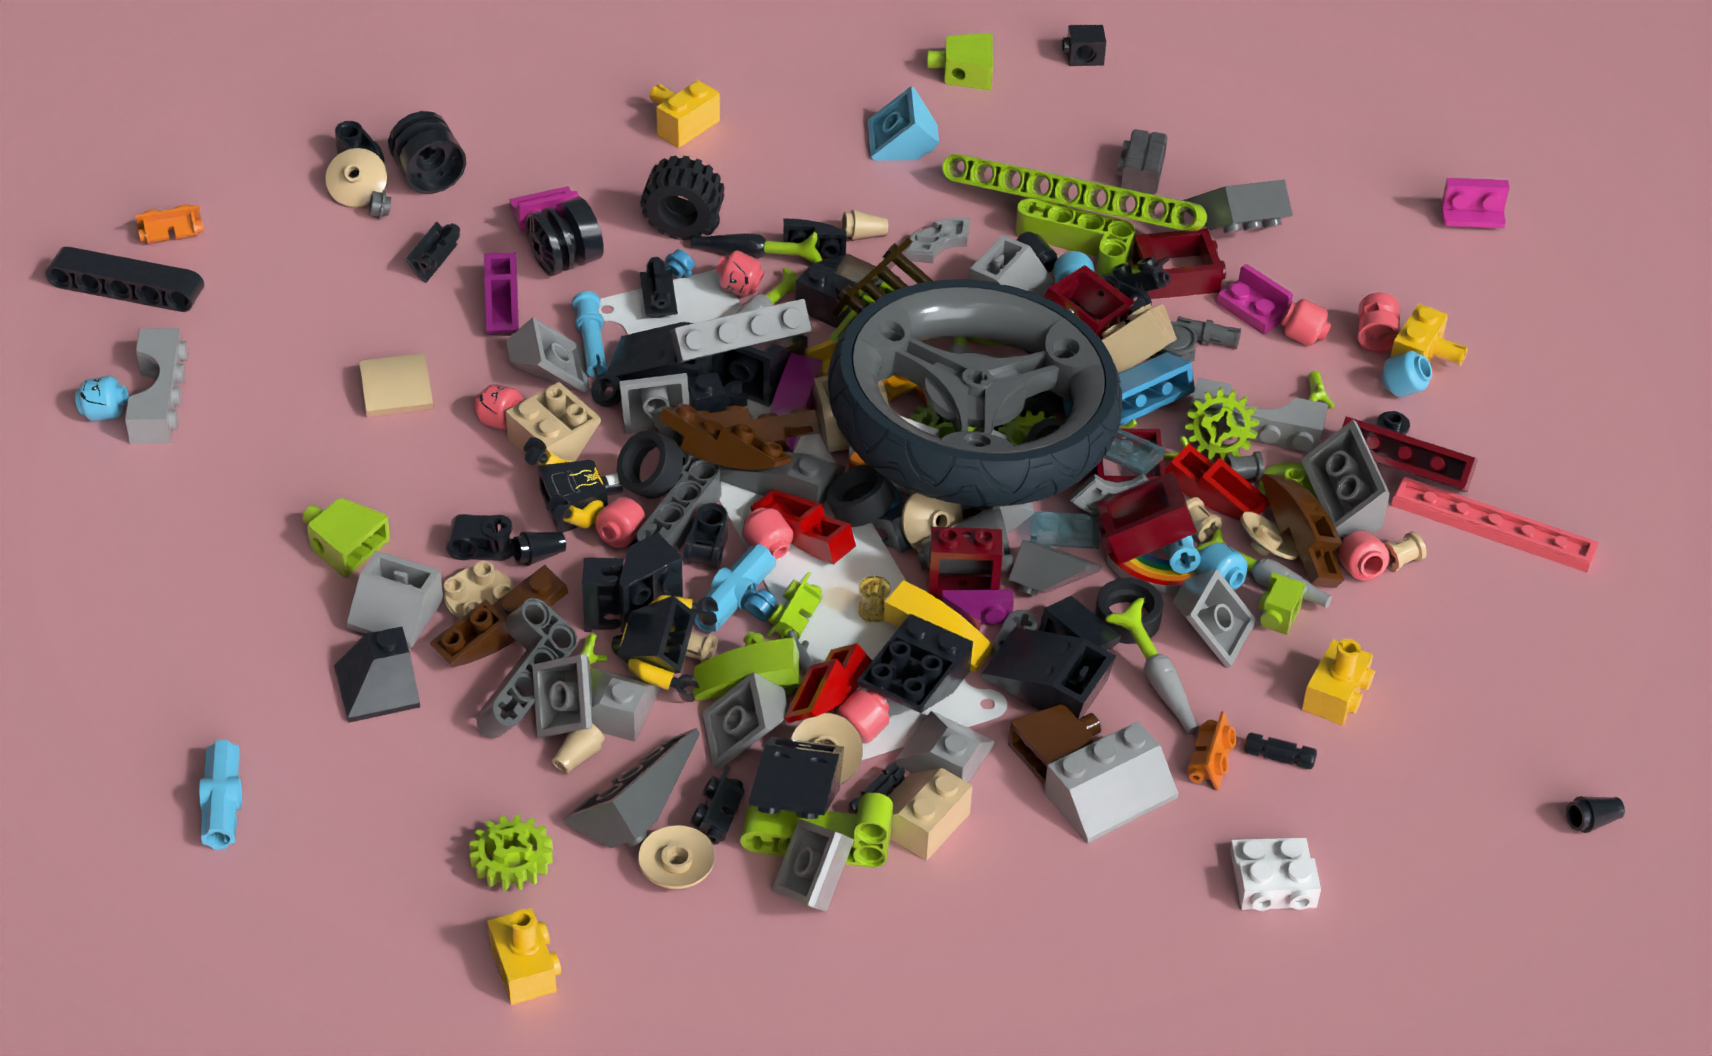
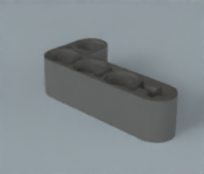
(676, 513)
(538, 640)

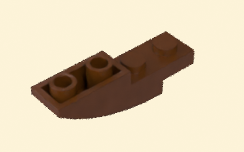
(770, 425)
(728, 446)
(1307, 521)
(484, 627)

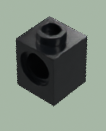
(1085, 45)

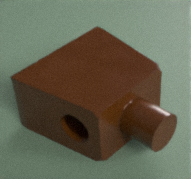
(1050, 736)

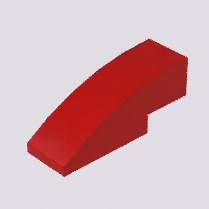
(1216, 484)
(812, 530)
(828, 683)

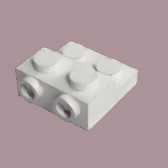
(1275, 874)

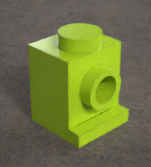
(1281, 603)

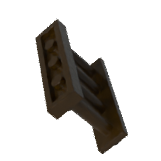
(894, 256)

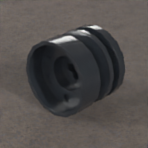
(427, 152)
(564, 236)

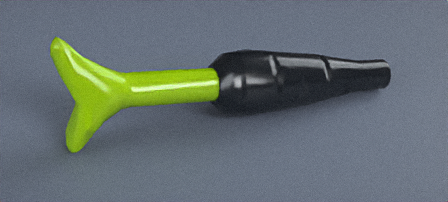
(757, 246)

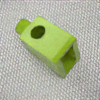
(965, 60)
(346, 534)

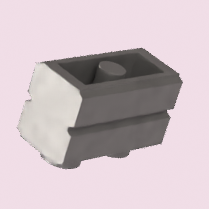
(1143, 161)

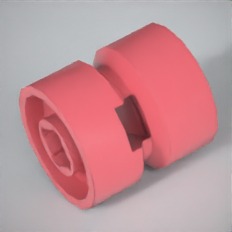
(1378, 322)

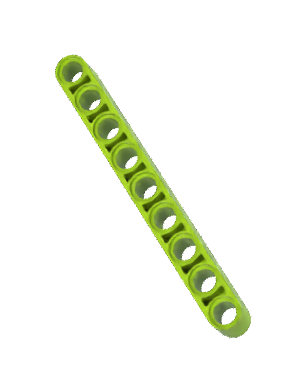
(1086, 192)

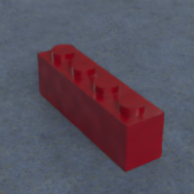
(1417, 456)

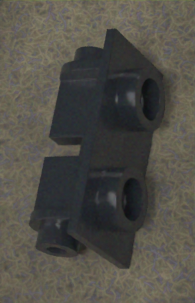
(433, 249)
(1147, 271)
(658, 289)
(720, 794)

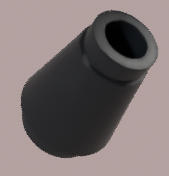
(537, 546)
(1591, 813)

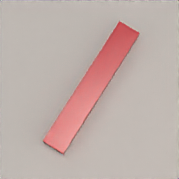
(1495, 524)

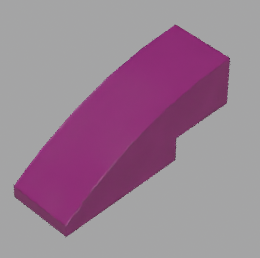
(501, 293)
(796, 387)

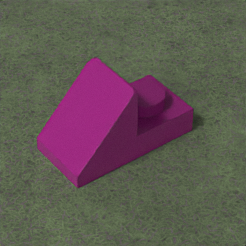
(980, 605)

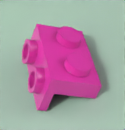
(535, 202)

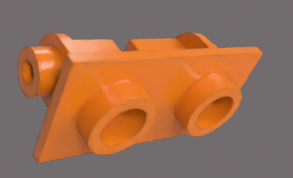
(154, 224)
(1212, 751)

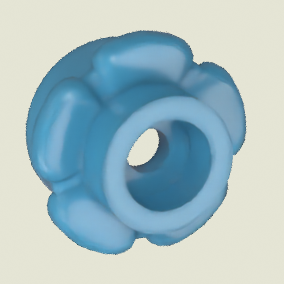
(679, 264)
(761, 604)

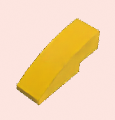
(912, 600)

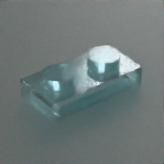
(1134, 452)
(1065, 529)

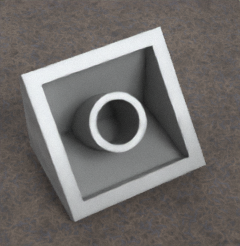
(812, 865)

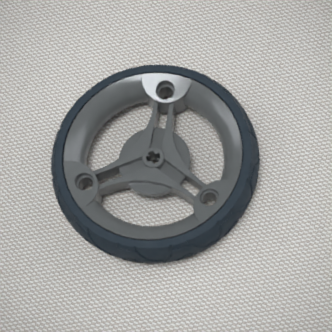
(974, 392)

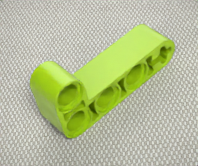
(1078, 231)
(869, 828)

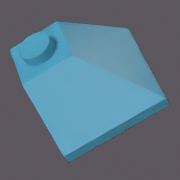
(902, 129)

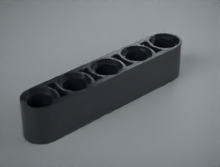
(124, 279)

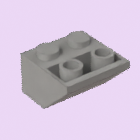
(1013, 265)
(395, 595)

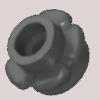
(379, 204)

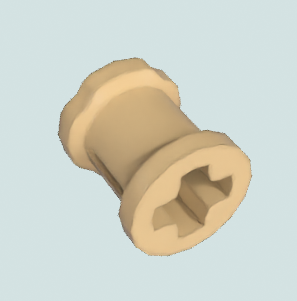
(1204, 522)
(1405, 550)
(701, 646)

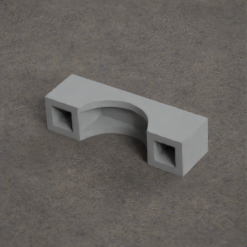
(740, 330)
(153, 412)
(1291, 426)

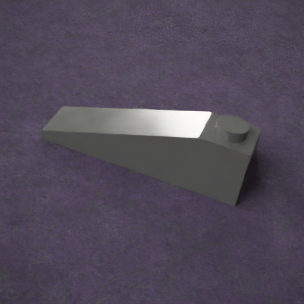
(803, 477)
(636, 798)

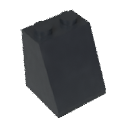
(758, 366)

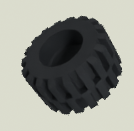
(684, 179)

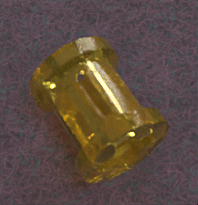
(874, 593)

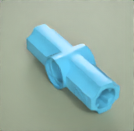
(732, 585)
(220, 794)

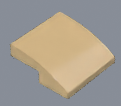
(396, 384)

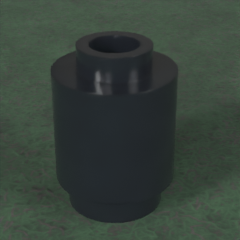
(1041, 249)

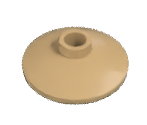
(355, 191)
(921, 514)
(1267, 537)
(837, 731)
(676, 845)

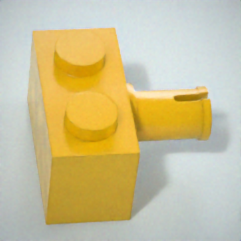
(685, 113)
(1425, 334)
(1338, 681)
(523, 955)

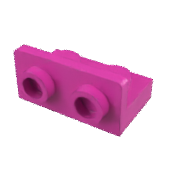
(1474, 202)
(1256, 299)

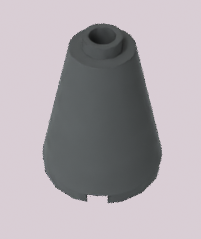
(989, 518)

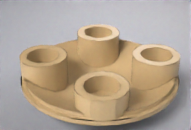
(473, 586)

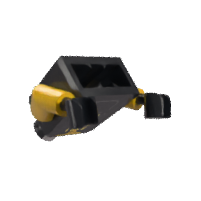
(570, 488)
(658, 640)

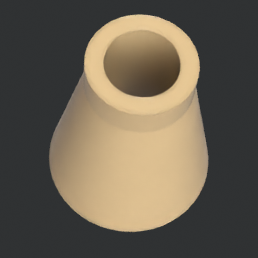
(863, 225)
(577, 749)

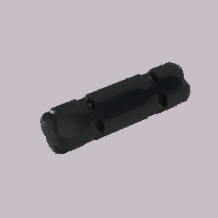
(1280, 750)
(882, 784)

